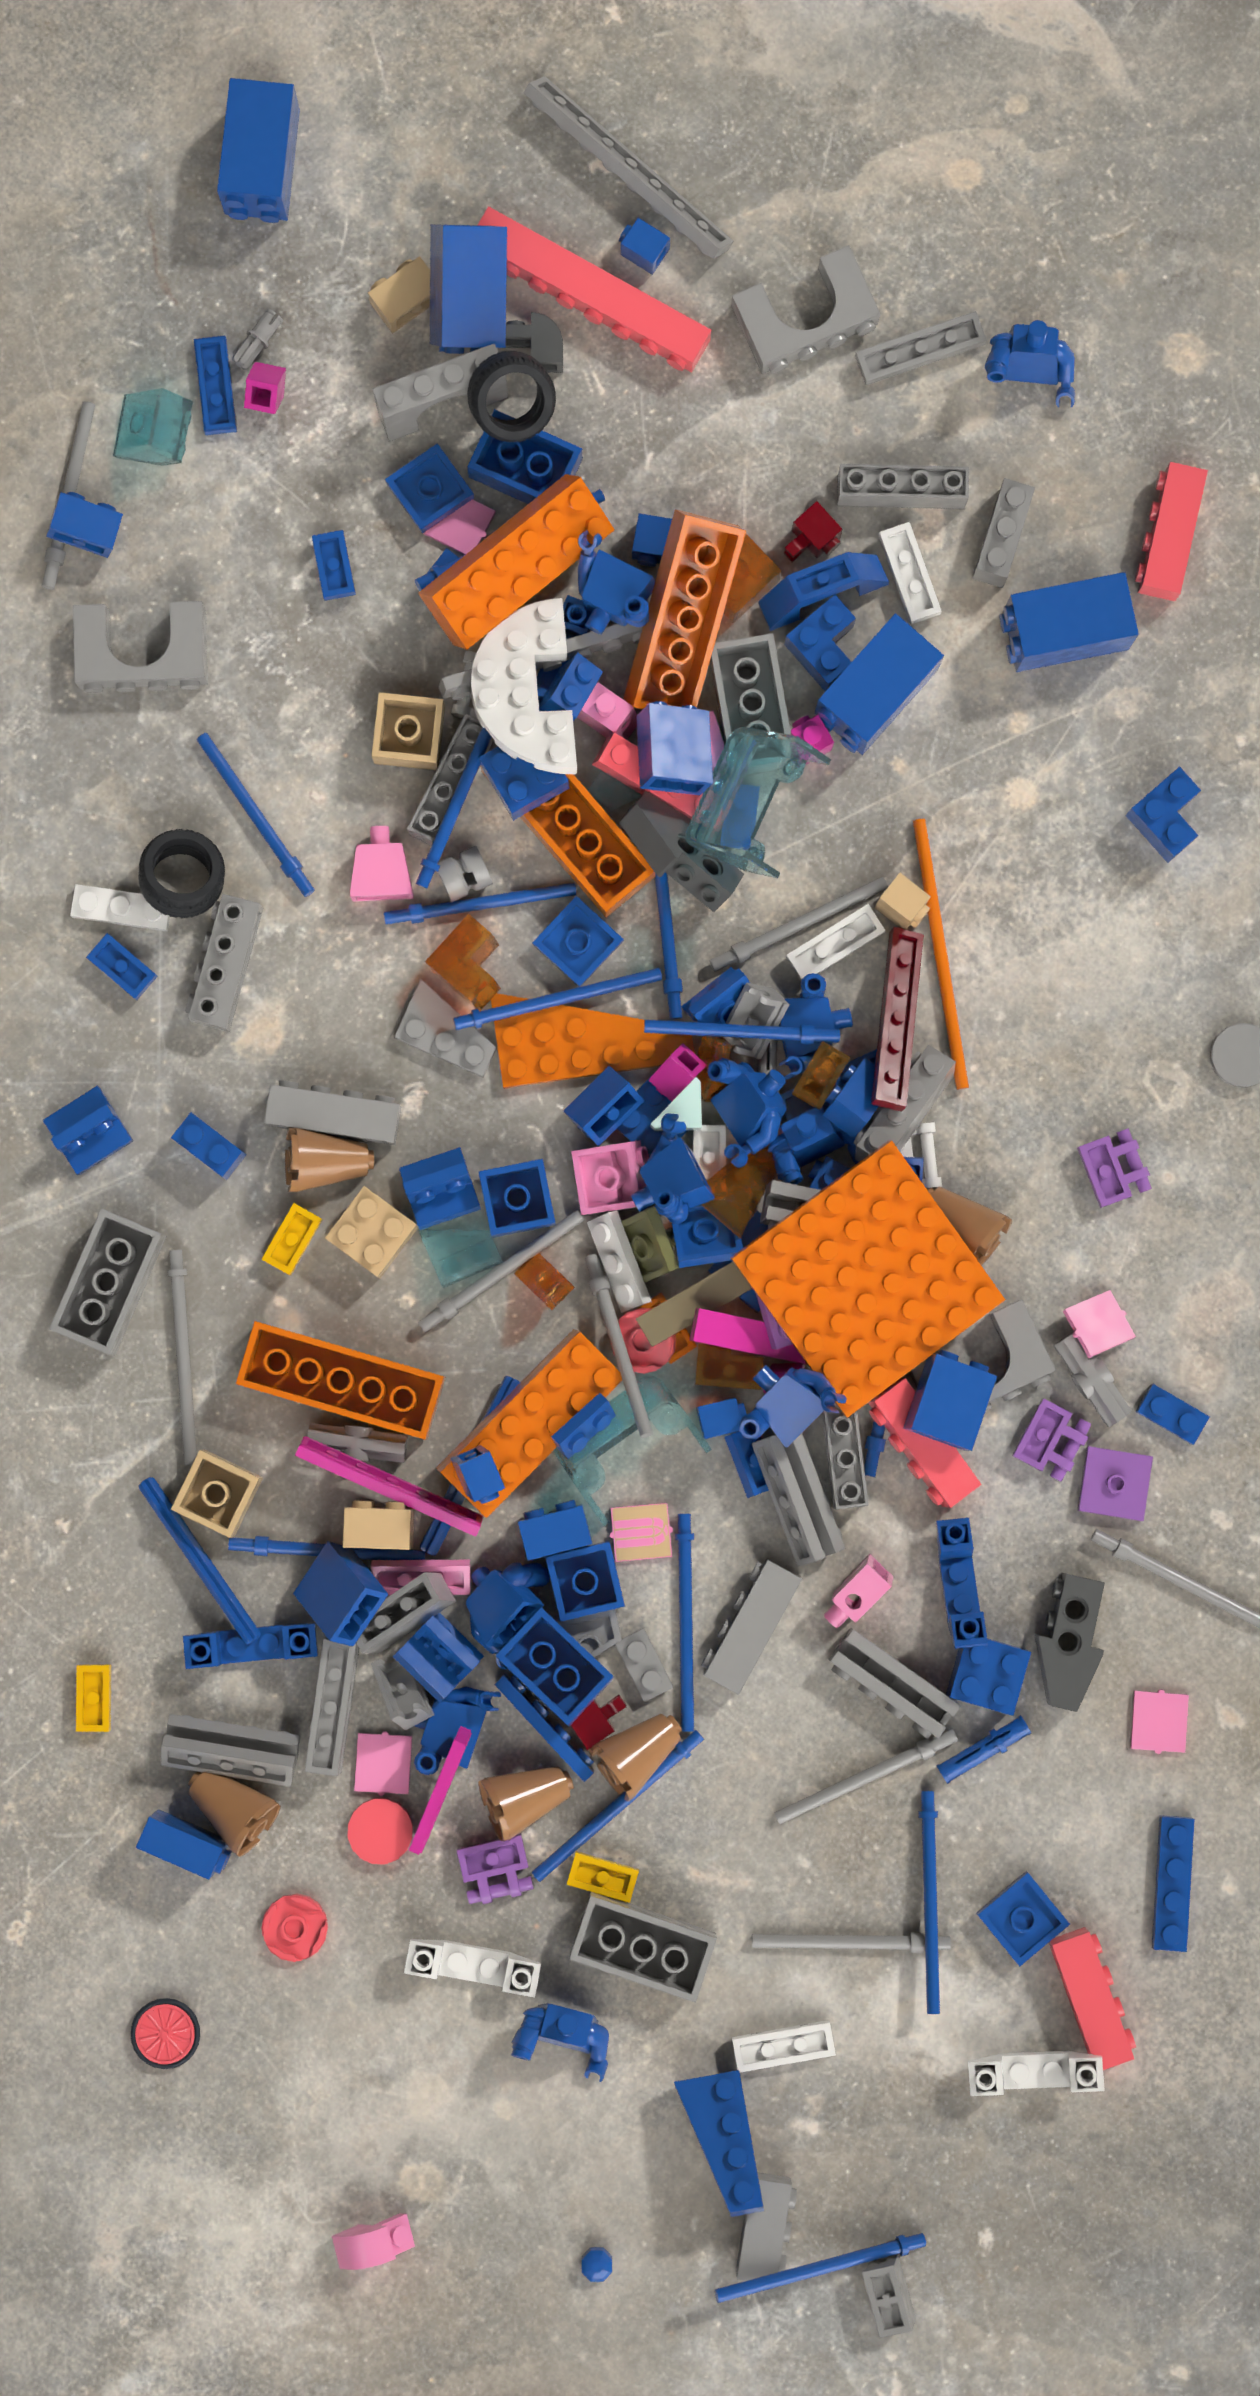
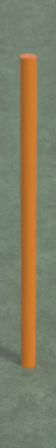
(940, 954)

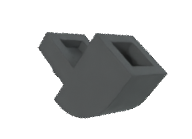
(542, 337)

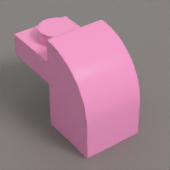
(373, 2244)

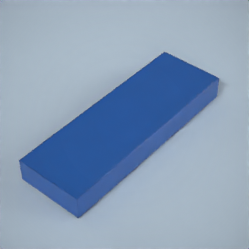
(215, 385)

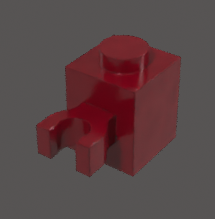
(814, 531)
(594, 1721)

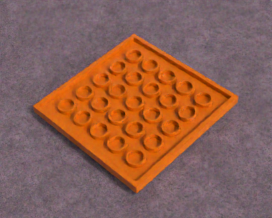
(868, 1277)

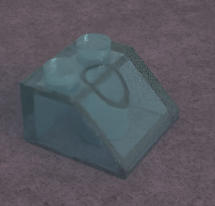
(153, 427)

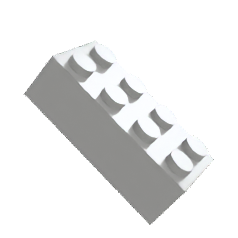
(749, 685)
(107, 1282)
(643, 1946)

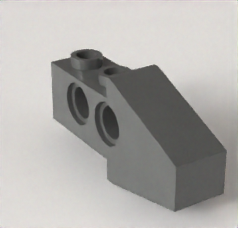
(661, 839)
(1070, 1671)

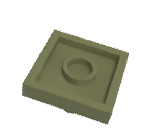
(651, 1244)

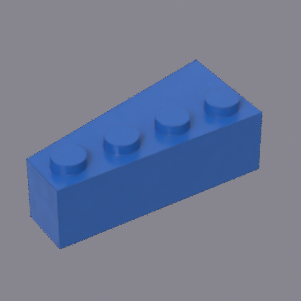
(722, 2128)

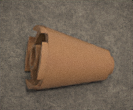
(323, 1159)
(973, 1222)
(636, 1753)
(523, 1798)
(233, 1809)

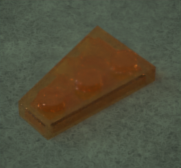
(740, 1190)

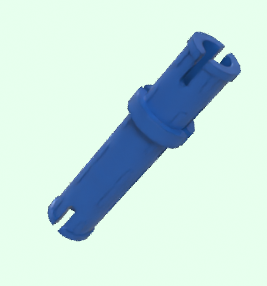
(984, 1749)

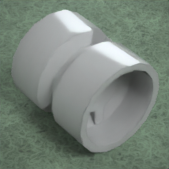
(452, 872)

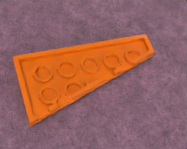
(575, 1044)

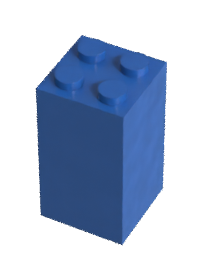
(258, 150)
(467, 287)
(1069, 622)
(878, 684)

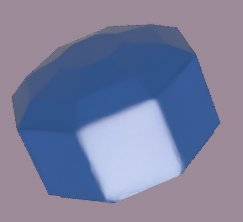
(596, 2264)

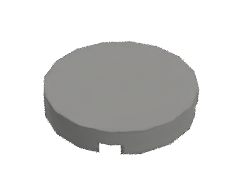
(1237, 1055)

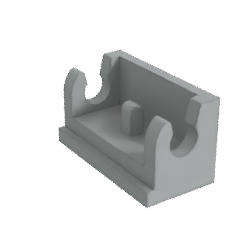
(759, 1007)
(402, 1694)
(889, 2297)

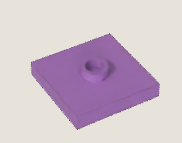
(1115, 1483)

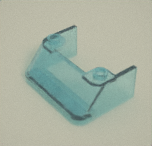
(742, 792)
(662, 1411)

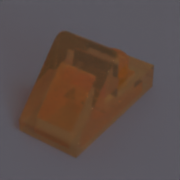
(712, 1049)
(821, 1075)
(544, 1281)

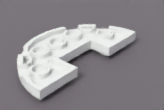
(507, 691)

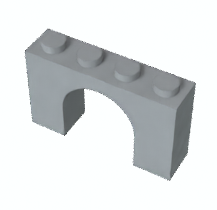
(778, 344)
(406, 398)
(181, 664)
(1025, 1353)

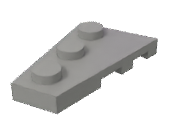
(431, 1029)
(594, 1631)

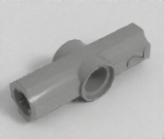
(1093, 1380)
(361, 1442)

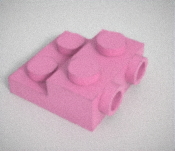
(609, 1176)

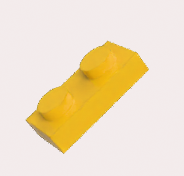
(292, 1239)
(93, 1698)
(602, 1876)

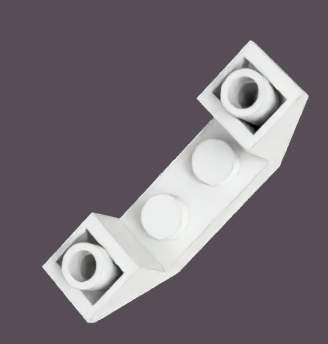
(474, 1964)
(1035, 2070)

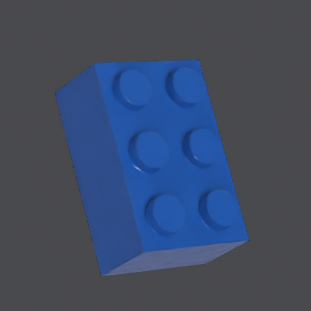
(525, 466)
(555, 1667)

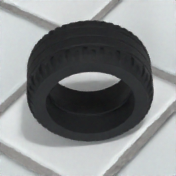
(532, 421)
(185, 843)

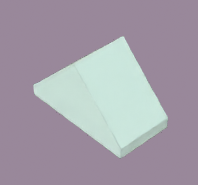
(687, 1106)

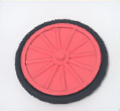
(165, 2033)

